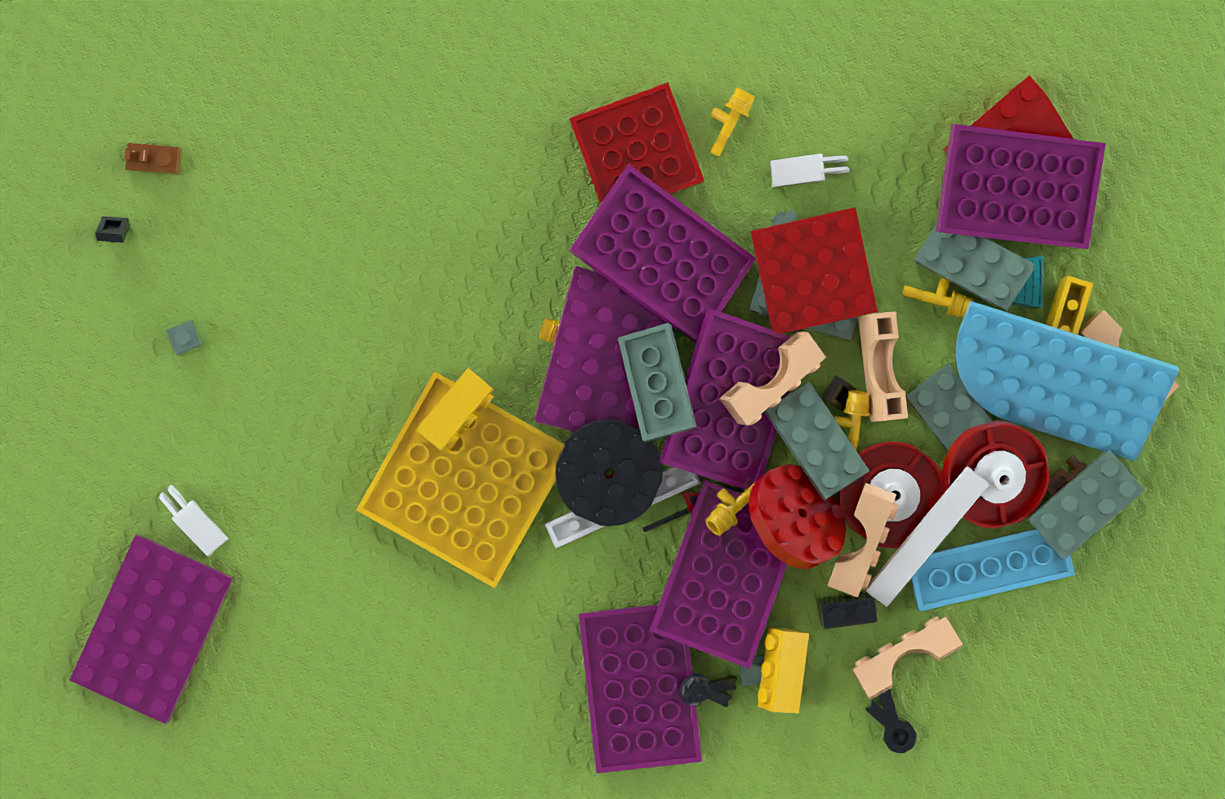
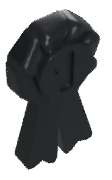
(697, 689)
(898, 734)

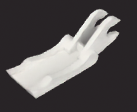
(804, 169)
(194, 522)

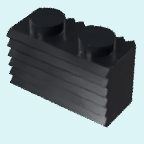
(847, 610)

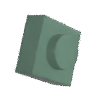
(782, 218)
(184, 337)
(752, 675)

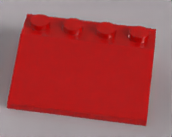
(1025, 111)

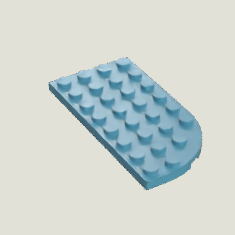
(1061, 380)

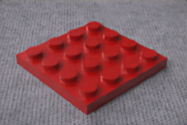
(638, 132)
(814, 271)

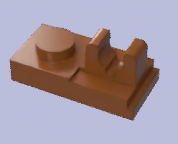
(152, 158)

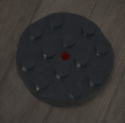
(611, 496)

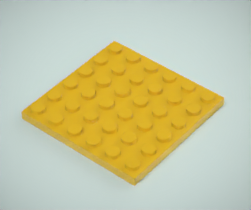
(466, 500)

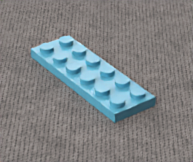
(987, 569)

